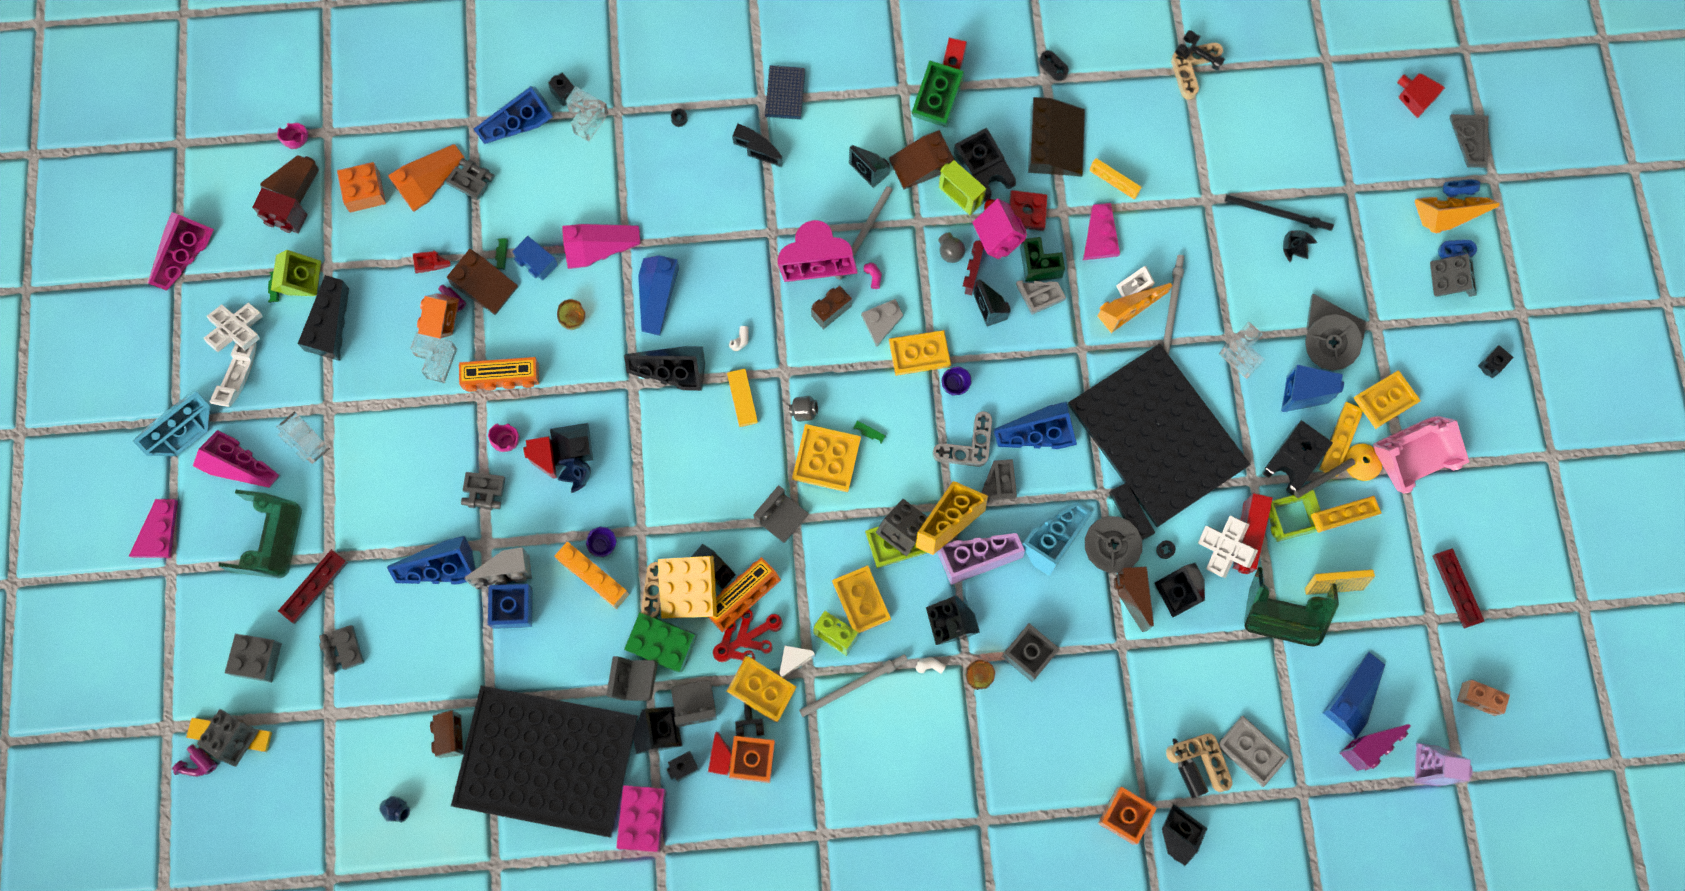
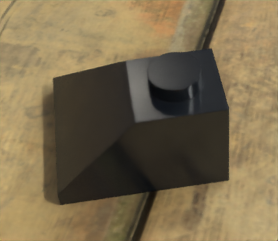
(868, 165)
(990, 304)
(571, 443)
(1182, 589)
(656, 730)
(1182, 835)

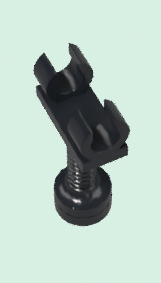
(1183, 51)
(748, 721)

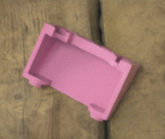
(1421, 451)

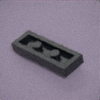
(1131, 510)

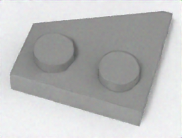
(1040, 295)
(882, 320)

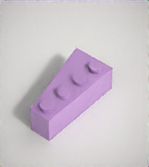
(976, 556)
(1440, 766)

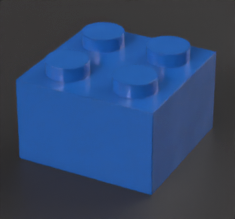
(509, 606)

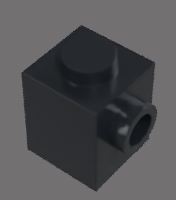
(561, 87)
(1495, 361)
(682, 767)

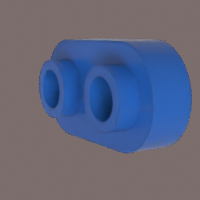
(1468, 187)
(1456, 248)

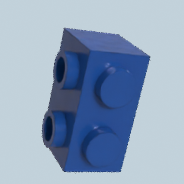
(535, 258)

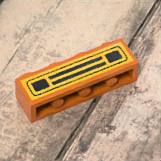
(499, 373)
(744, 593)

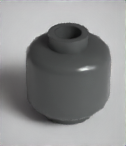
(803, 408)

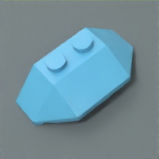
(175, 428)

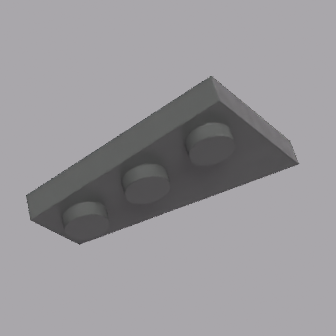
(1472, 138)
(1320, 307)

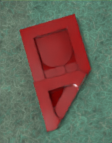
(429, 262)
(720, 756)

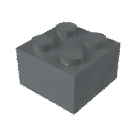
(1030, 652)
(253, 658)

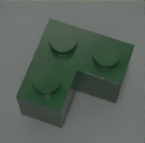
(1040, 265)

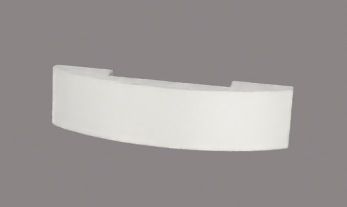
(235, 376)

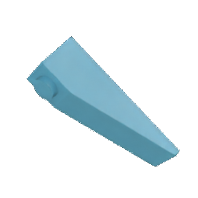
(1052, 539)

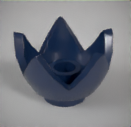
(575, 472)

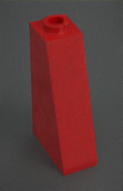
(1256, 514)

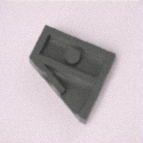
(1000, 481)

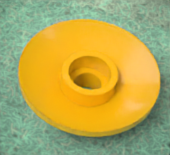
(1362, 470)

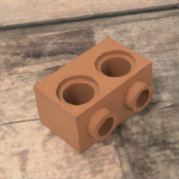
(1483, 697)

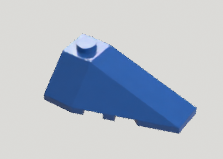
(519, 115)
(656, 286)
(1042, 428)
(440, 563)
(1355, 699)

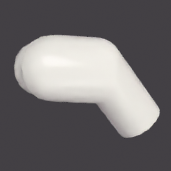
(742, 340)
(928, 663)

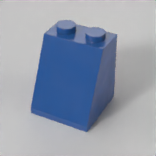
(1310, 388)

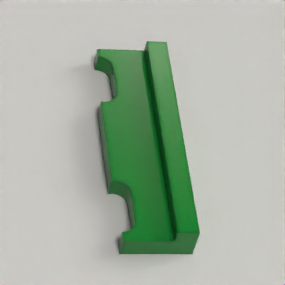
(501, 253)
(274, 296)
(869, 432)

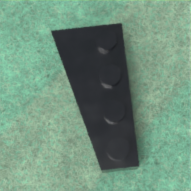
(326, 320)

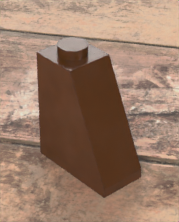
(292, 178)

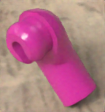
(875, 273)

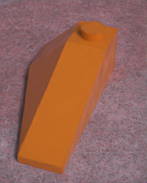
(422, 177)

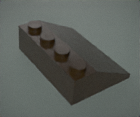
(1056, 138)

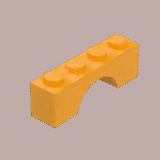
(591, 575)

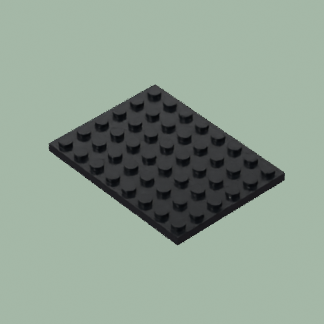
(1158, 434)
(545, 761)

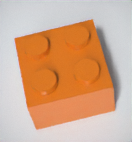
(361, 187)
(437, 315)
(752, 759)
(1127, 815)

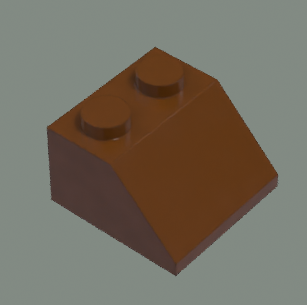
(447, 734)

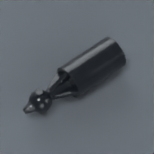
(1191, 776)

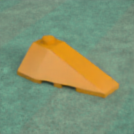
(1451, 213)
(1124, 309)

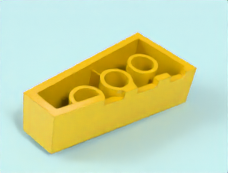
(950, 516)

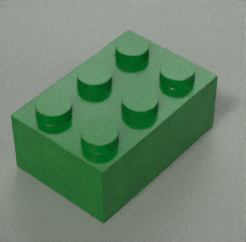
(938, 93)
(660, 642)

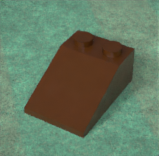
(921, 160)
(481, 282)
(1135, 594)

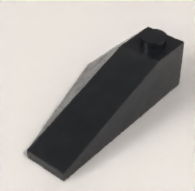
(674, 366)

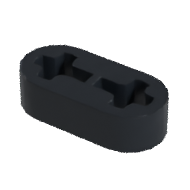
(1052, 66)

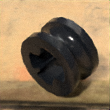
(679, 123)
(1160, 552)

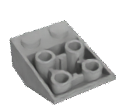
(502, 568)

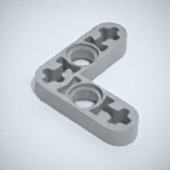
(970, 452)

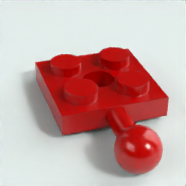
(1035, 201)

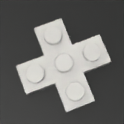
(233, 327)
(1227, 546)

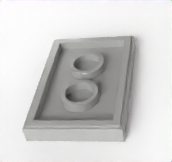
(1252, 751)

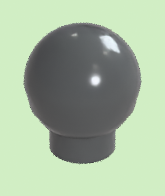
(951, 248)

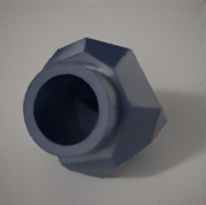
(394, 809)

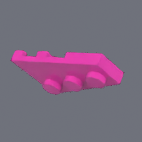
(1101, 235)
(157, 531)

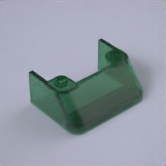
(277, 537)
(1286, 620)

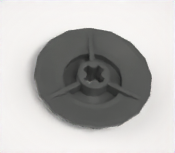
(1347, 337)
(1121, 533)

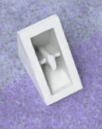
(1136, 282)
(793, 659)

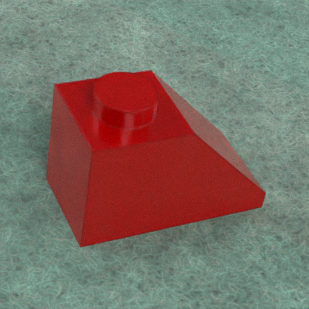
(540, 454)

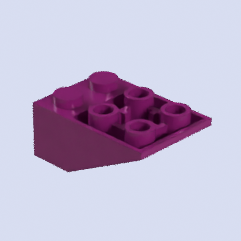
(1366, 750)

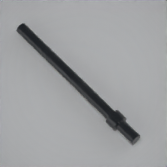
(1313, 222)

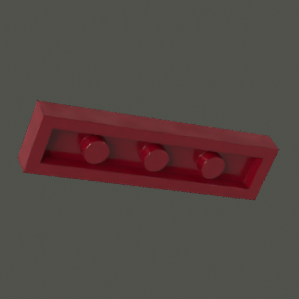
(312, 586)
(1458, 588)

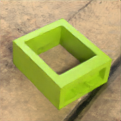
(961, 187)
(1311, 506)
(838, 637)

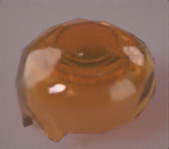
(570, 314)
(980, 674)

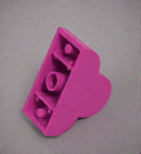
(816, 254)

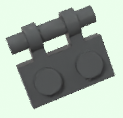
(468, 183)
(483, 484)
(347, 648)

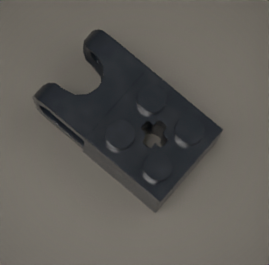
(987, 167)
(1294, 460)

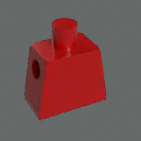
(955, 49)
(1419, 93)

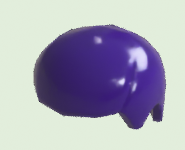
(956, 381)
(601, 542)

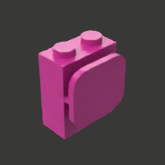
(999, 229)

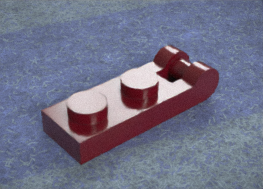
(973, 266)

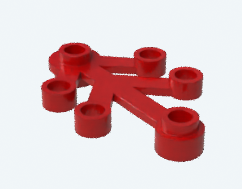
(746, 639)

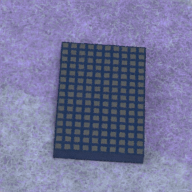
(785, 92)

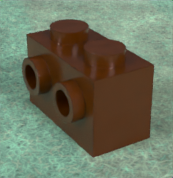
(831, 307)

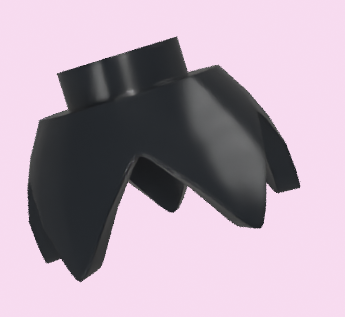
(1296, 243)

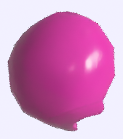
(293, 136)
(503, 437)

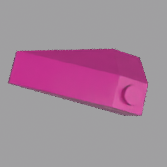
(595, 242)
(177, 249)
(226, 459)

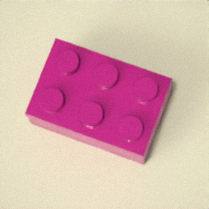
(641, 819)

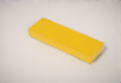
(1115, 178)
(742, 397)

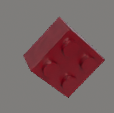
(279, 211)

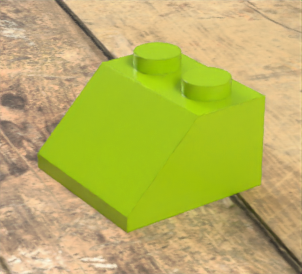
(295, 274)

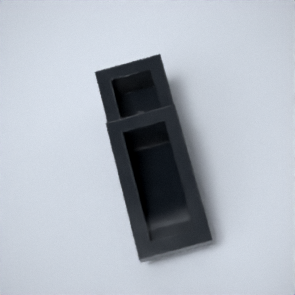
(756, 145)

